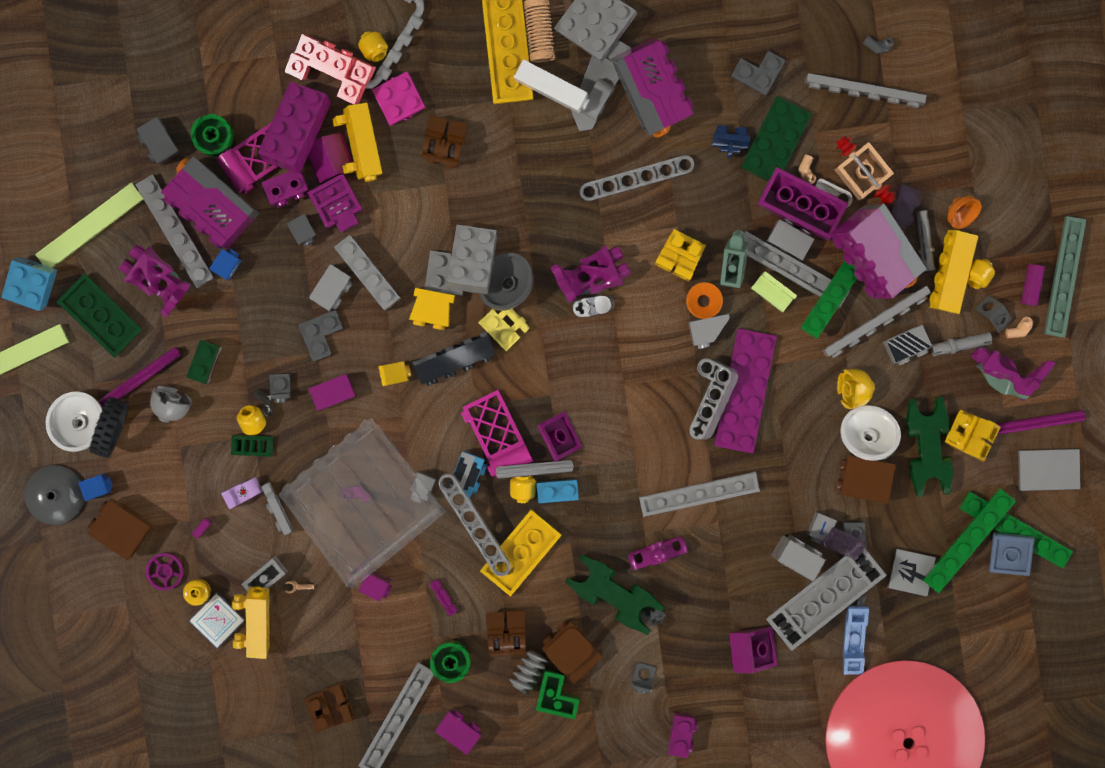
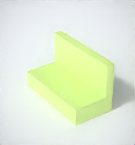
(773, 291)

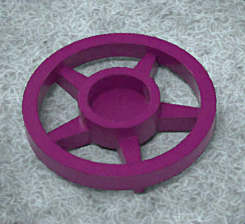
(164, 571)

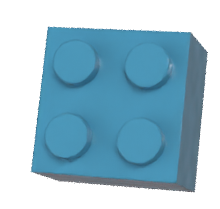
(29, 283)

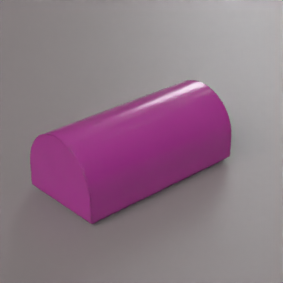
(1032, 285)

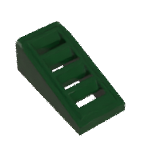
(269, 449)

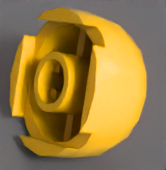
(855, 388)

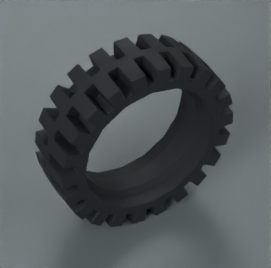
(109, 427)

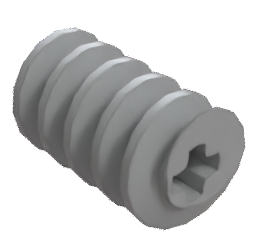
(528, 671)

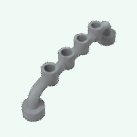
(404, 39)

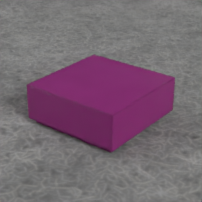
(202, 527)

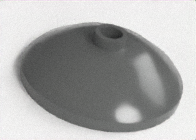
(508, 270)
(67, 492)

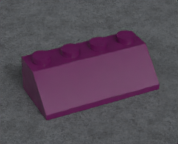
(802, 204)

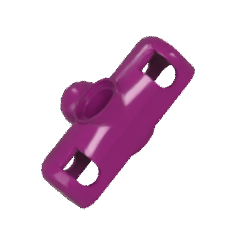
(657, 553)

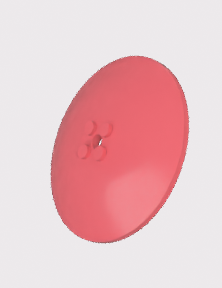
(901, 703)

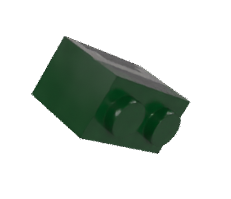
(204, 362)

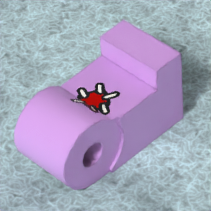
(242, 493)

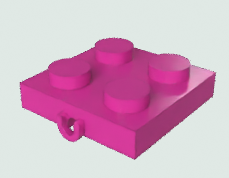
(399, 98)

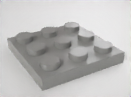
(595, 24)

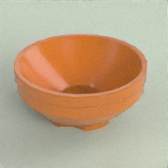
(963, 211)
(715, 300)

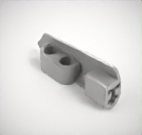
(599, 85)

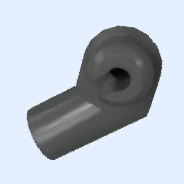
(878, 46)

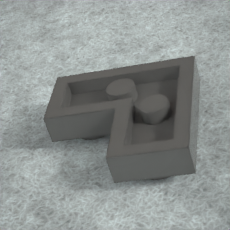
(759, 78)
(315, 332)

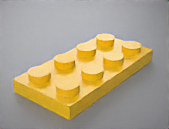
(524, 549)

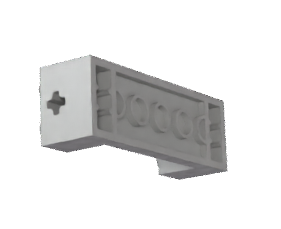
(825, 598)

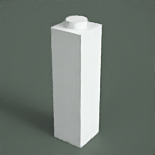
(551, 87)

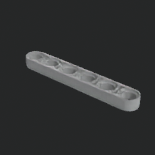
(636, 176)
(471, 526)

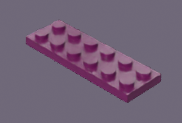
(742, 414)

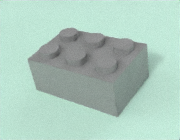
(472, 259)
(801, 559)

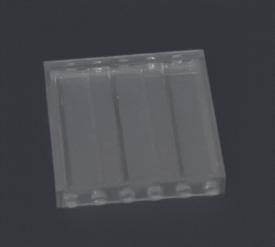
(361, 503)

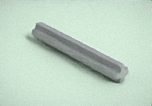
(534, 469)

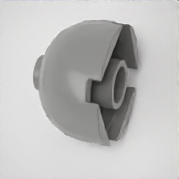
(168, 404)

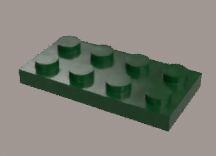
(776, 139)
(99, 315)

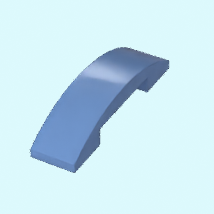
(854, 640)

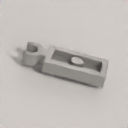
(276, 508)

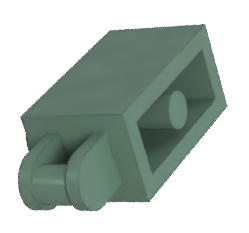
(734, 260)

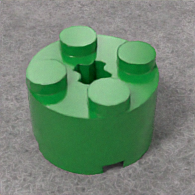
(209, 124)
(446, 671)

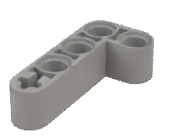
(710, 401)

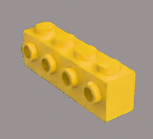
(953, 271)

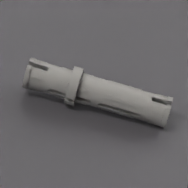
(925, 240)
(952, 346)

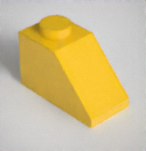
(394, 373)

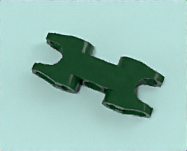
(930, 459)
(602, 586)

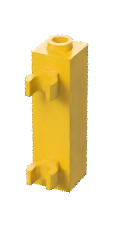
(362, 142)
(257, 622)

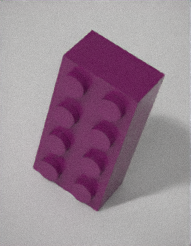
(294, 127)

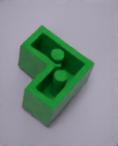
(551, 698)

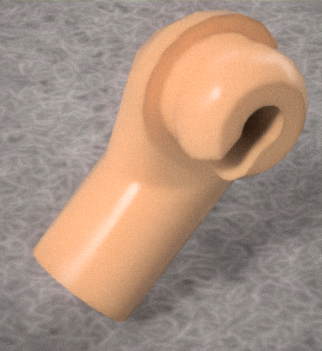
(805, 171)
(1021, 330)

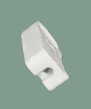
(833, 189)

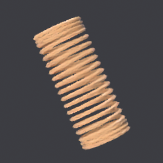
(540, 54)

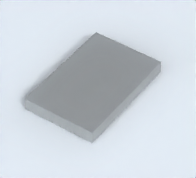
(1049, 469)

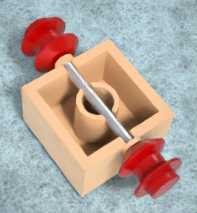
(864, 171)

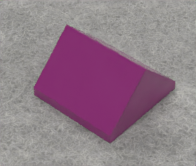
(329, 156)
(559, 436)

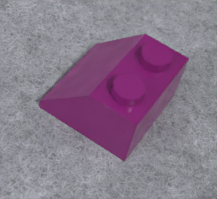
(753, 649)

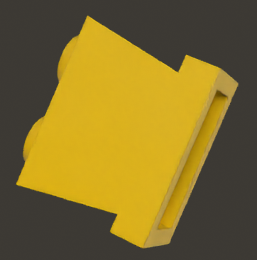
(431, 308)

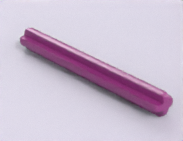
(142, 375)
(1040, 422)

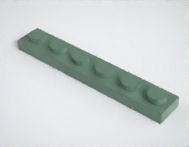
(1064, 276)

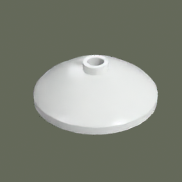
(64, 418)
(873, 424)

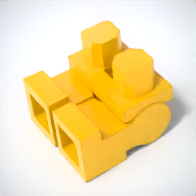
(682, 253)
(970, 433)

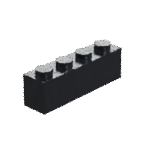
(454, 358)

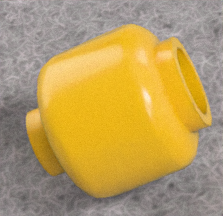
(373, 46)
(980, 273)
(251, 420)
(523, 488)
(193, 597)

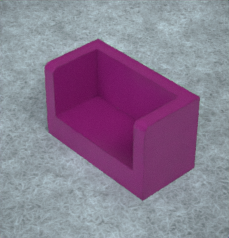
(332, 392)

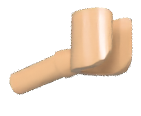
(298, 586)

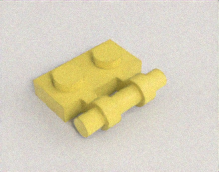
(500, 330)

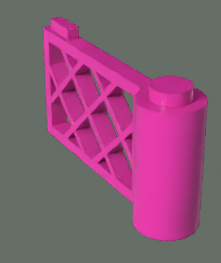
(236, 167)
(513, 454)

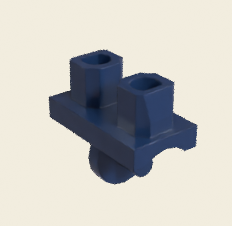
(730, 142)

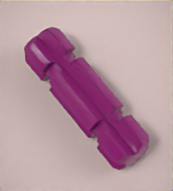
(443, 597)

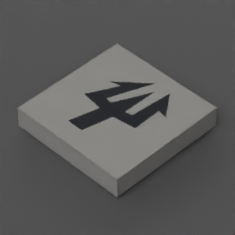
(909, 570)

